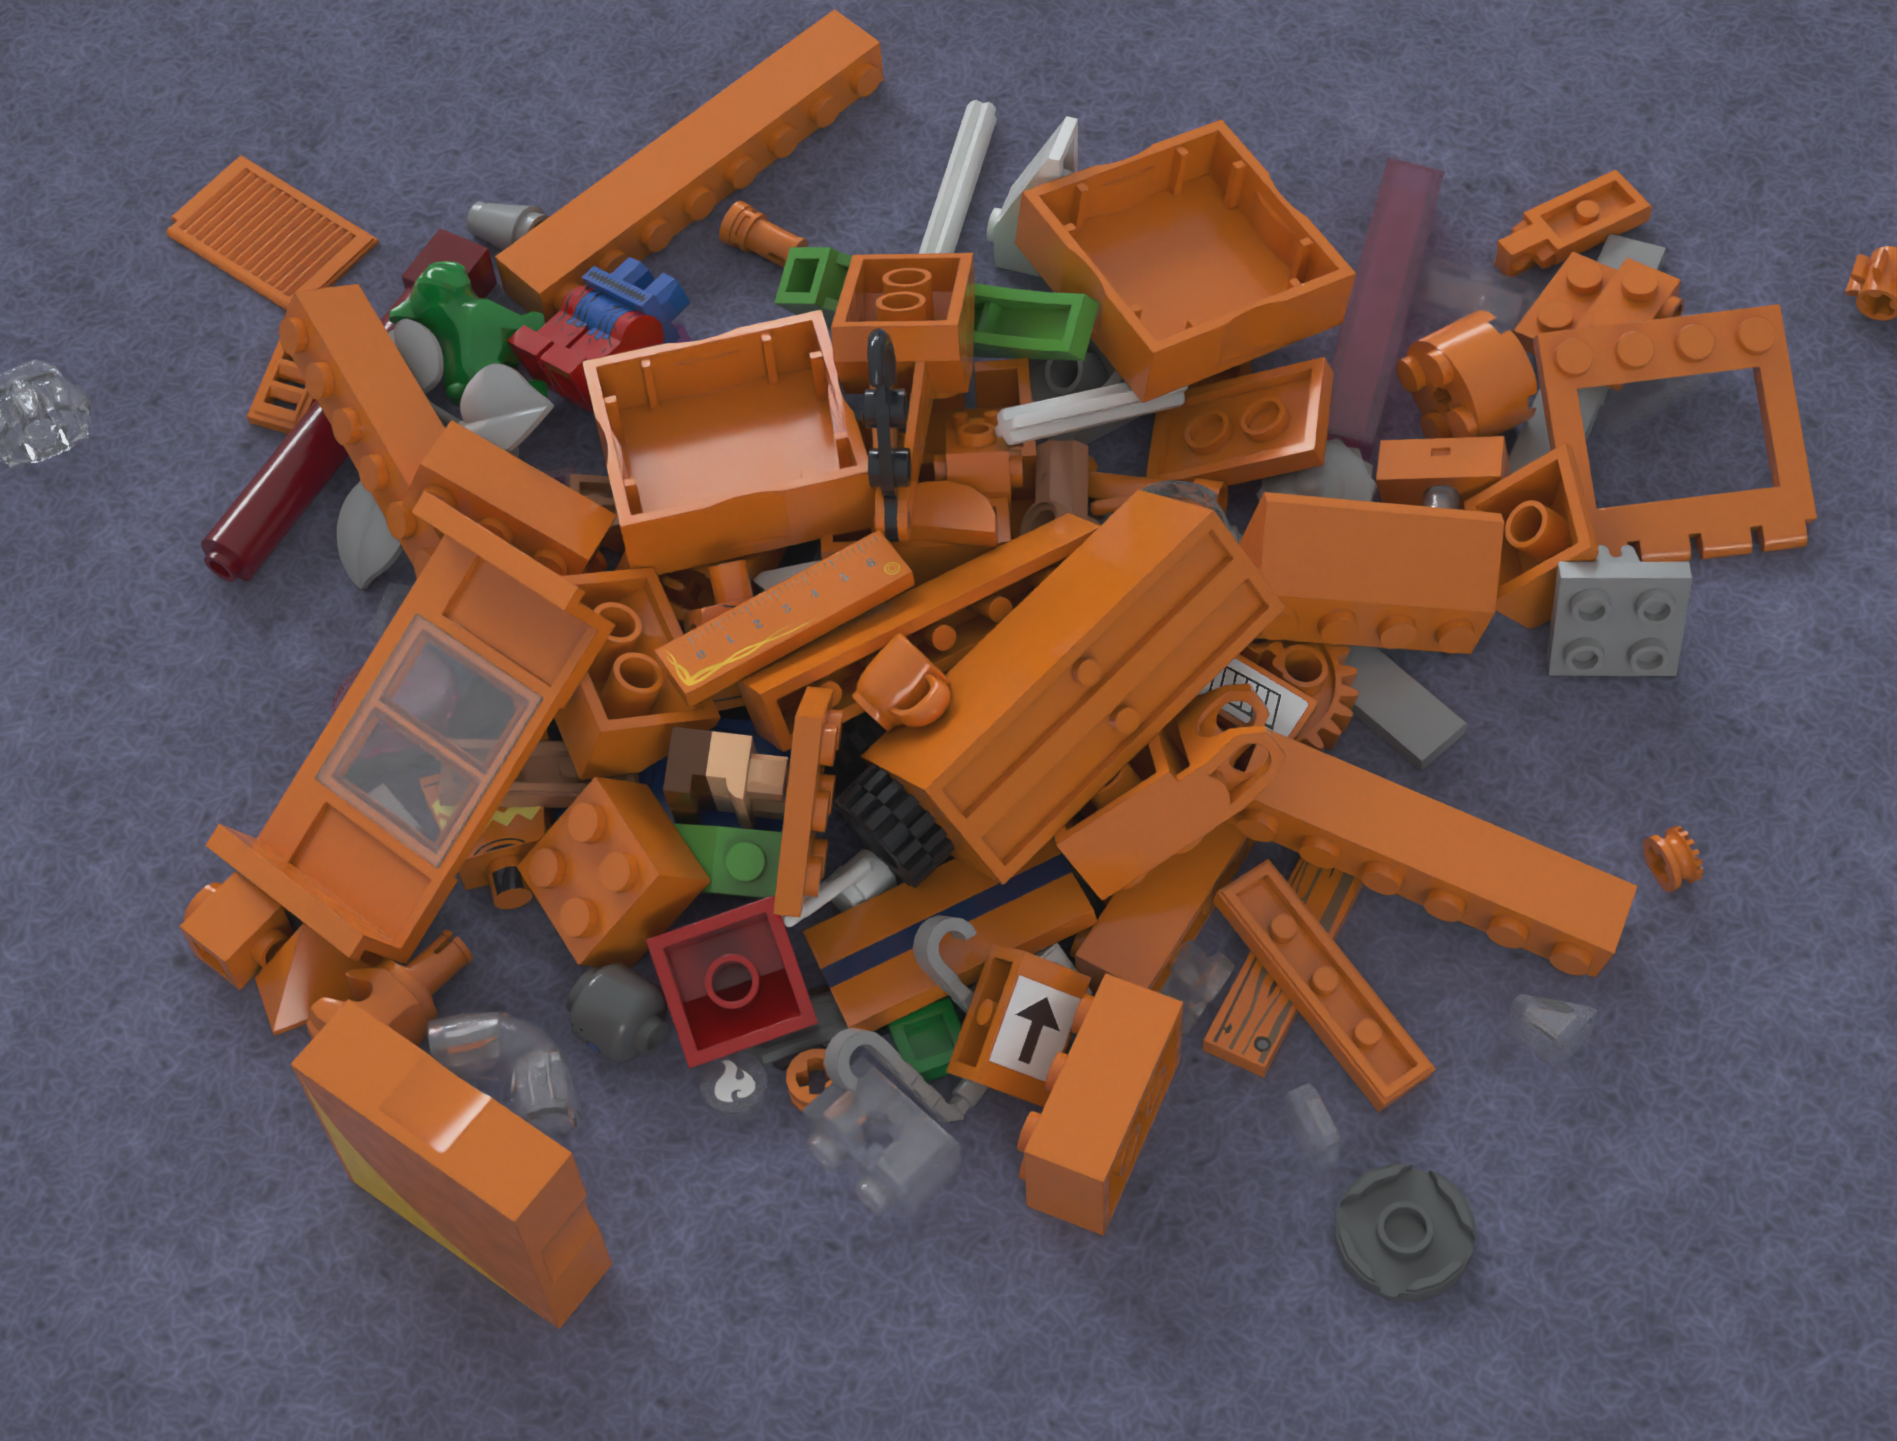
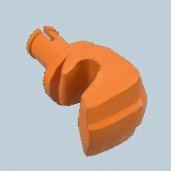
(399, 993)

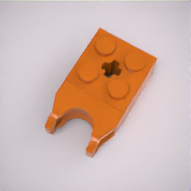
(1170, 793)

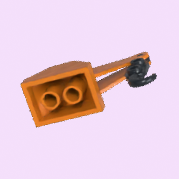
(898, 332)

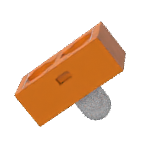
(1440, 470)

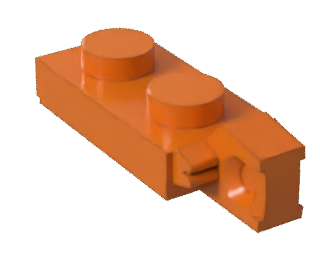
(1572, 224)

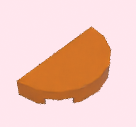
(952, 515)

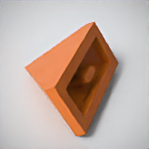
(303, 974)

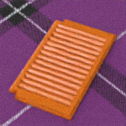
(268, 233)

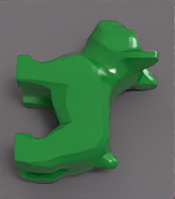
(468, 327)

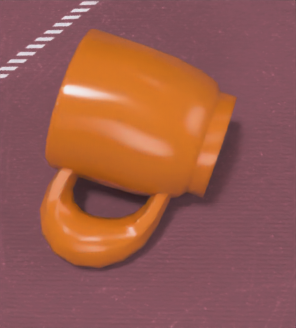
(902, 687)

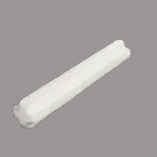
(960, 179)
(1078, 412)

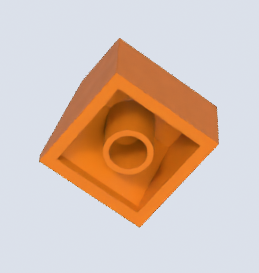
(1542, 526)

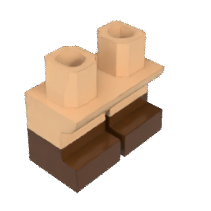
(723, 775)

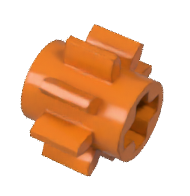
(1875, 283)

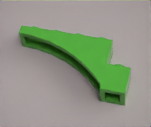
(1005, 319)

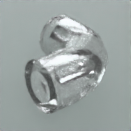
(517, 1056)

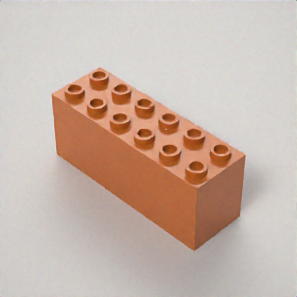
(1080, 679)

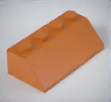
(1377, 571)

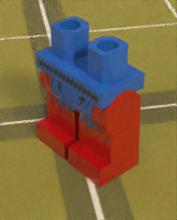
(600, 320)

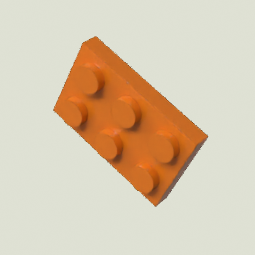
(1246, 426)
(807, 801)

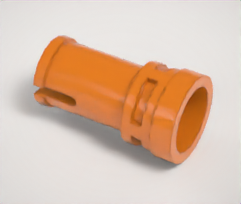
(754, 233)

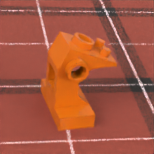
(983, 462)

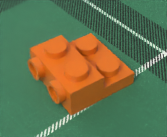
(1597, 295)

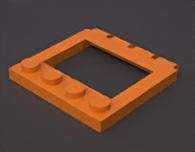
(1676, 349)

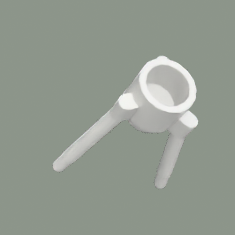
(850, 885)

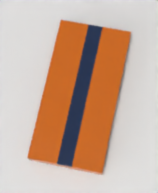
(870, 947)

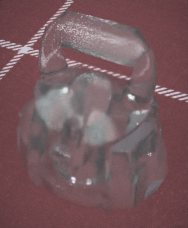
(40, 414)

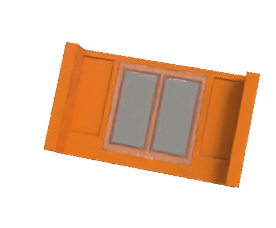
(423, 743)

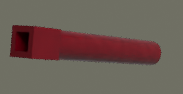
(310, 451)

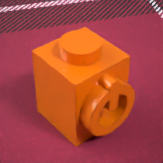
(235, 928)

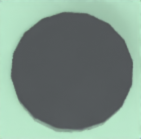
(1396, 1255)

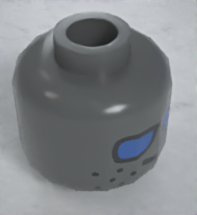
(618, 1012)

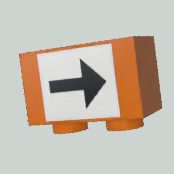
(1017, 1023)

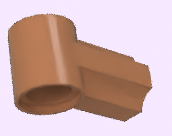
(1059, 484)

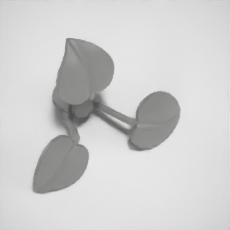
(494, 405)

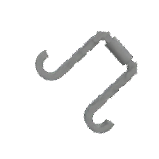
(842, 1045)

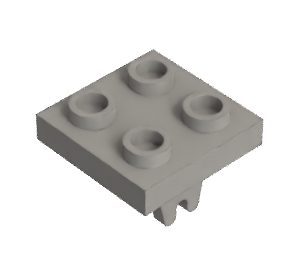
(1618, 616)

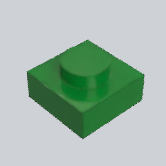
(927, 1038)

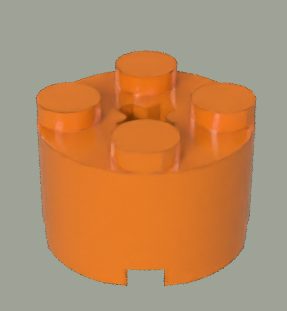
(1469, 379)

